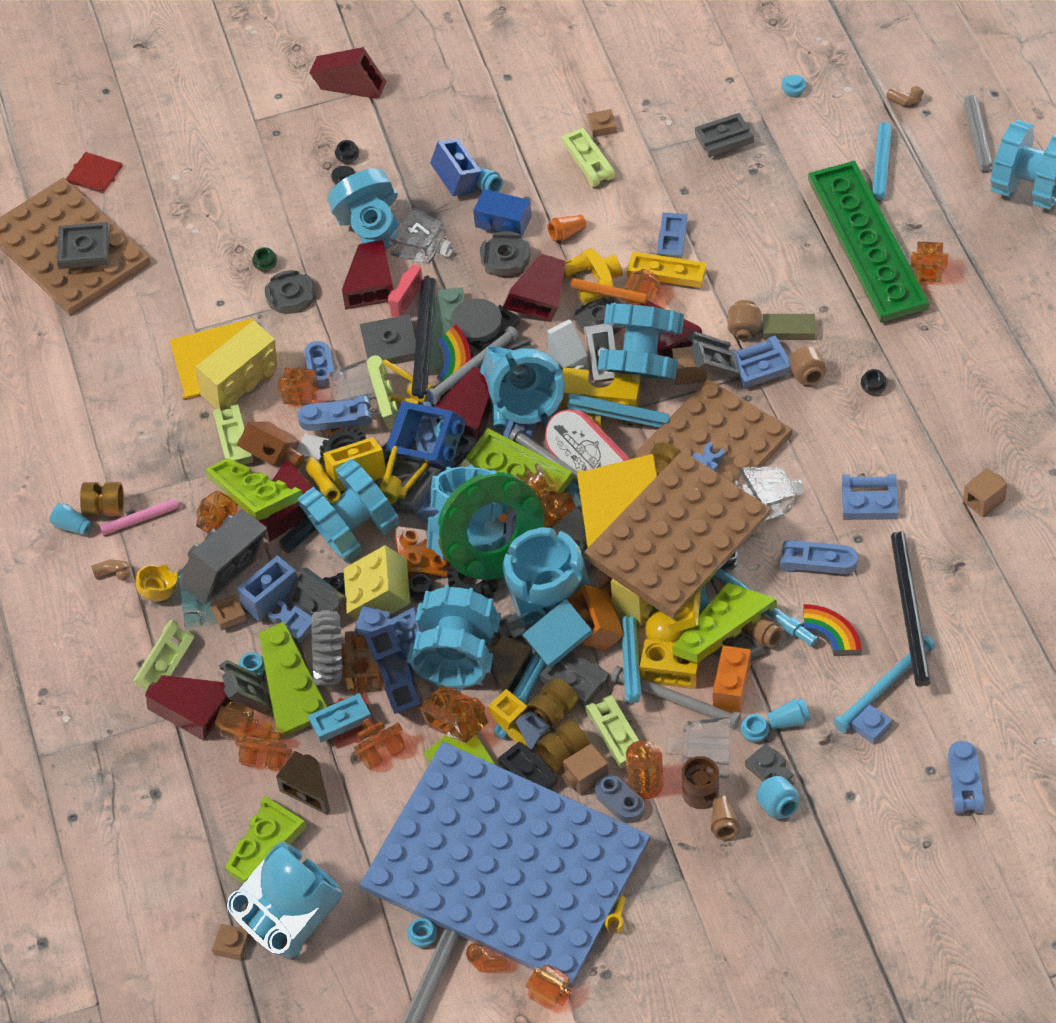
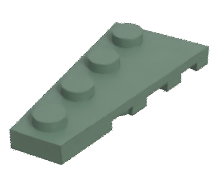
(444, 304)

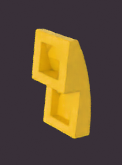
(506, 711)

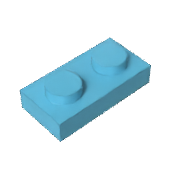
(339, 717)

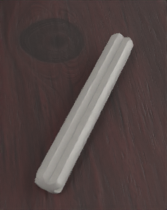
(978, 133)
(431, 977)

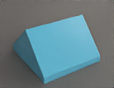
(557, 633)

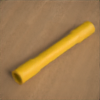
(326, 487)

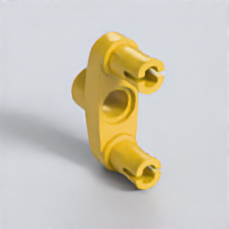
(602, 269)

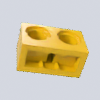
(669, 669)

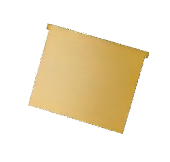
(196, 347)
(610, 490)

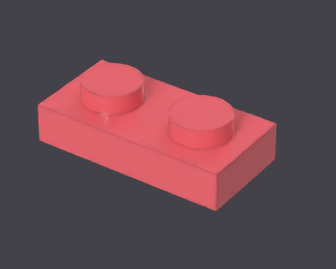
(406, 291)

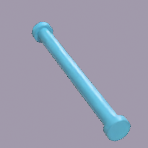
(842, 722)

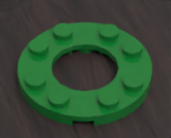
(462, 506)

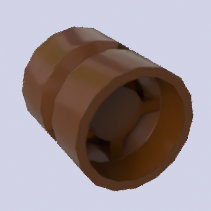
(700, 782)

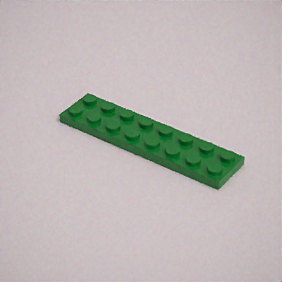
(868, 241)

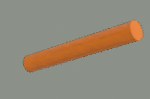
(609, 291)

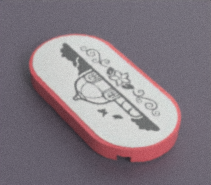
(580, 441)

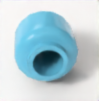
(778, 797)

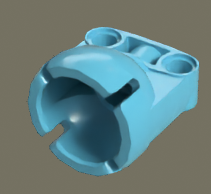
(526, 393)
(543, 572)
(284, 900)

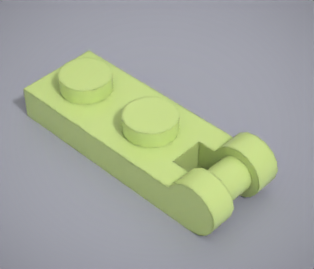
(588, 157)
(382, 390)
(230, 429)
(164, 655)
(612, 728)

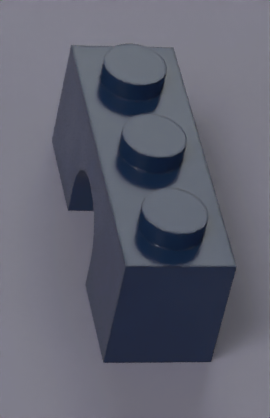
(396, 672)

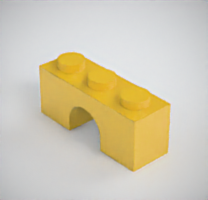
(624, 389)

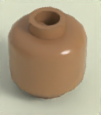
(744, 319)
(807, 365)

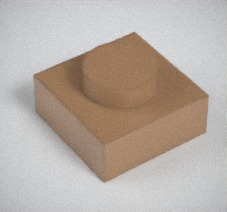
(602, 123)
(228, 612)
(231, 942)

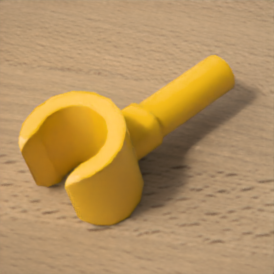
(616, 916)

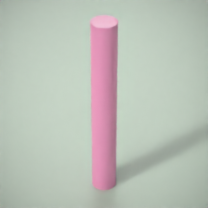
(139, 517)

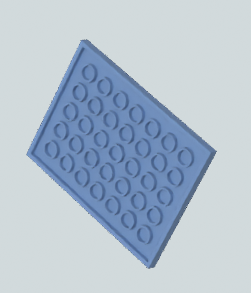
(505, 862)

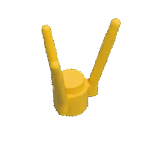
(408, 376)
(391, 485)

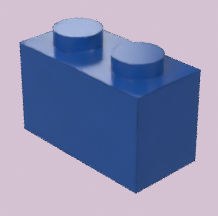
(455, 167)
(502, 212)

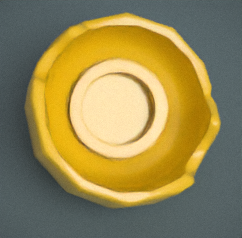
(156, 582)
(657, 628)

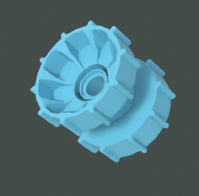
(1019, 160)
(641, 338)
(360, 502)
(484, 528)
(454, 637)

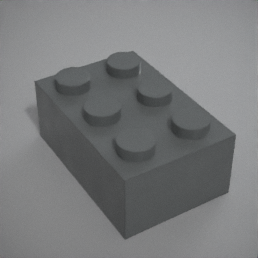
(222, 556)

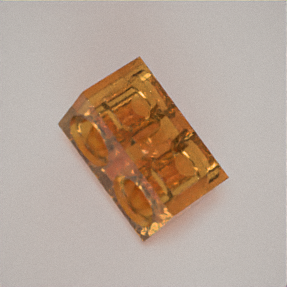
(359, 662)
(454, 714)

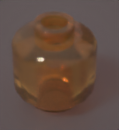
(643, 282)
(235, 721)
(548, 987)

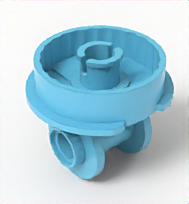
(364, 204)

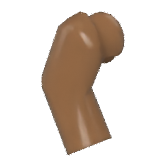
(904, 99)
(110, 566)

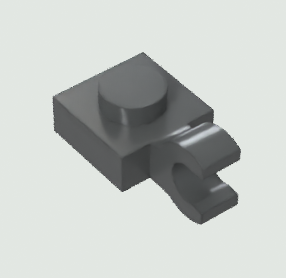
(510, 625)
(767, 763)

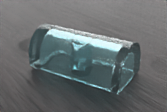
(192, 609)

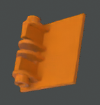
(413, 546)

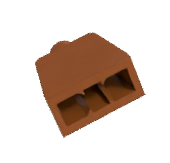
(270, 444)

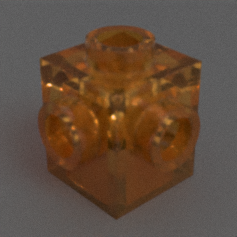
(929, 256)
(298, 386)
(556, 507)
(214, 511)

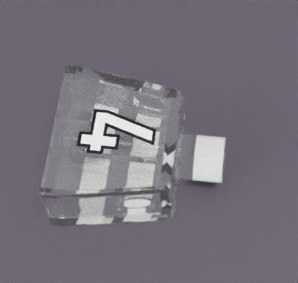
(420, 238)
(770, 487)

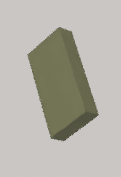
(789, 326)

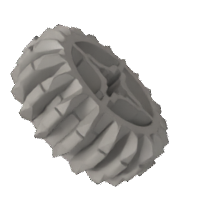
(326, 648)

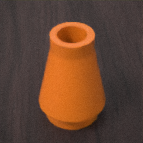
(564, 227)

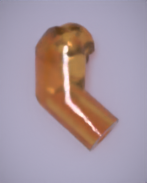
(483, 961)

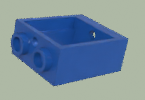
(406, 428)

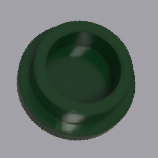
(264, 259)

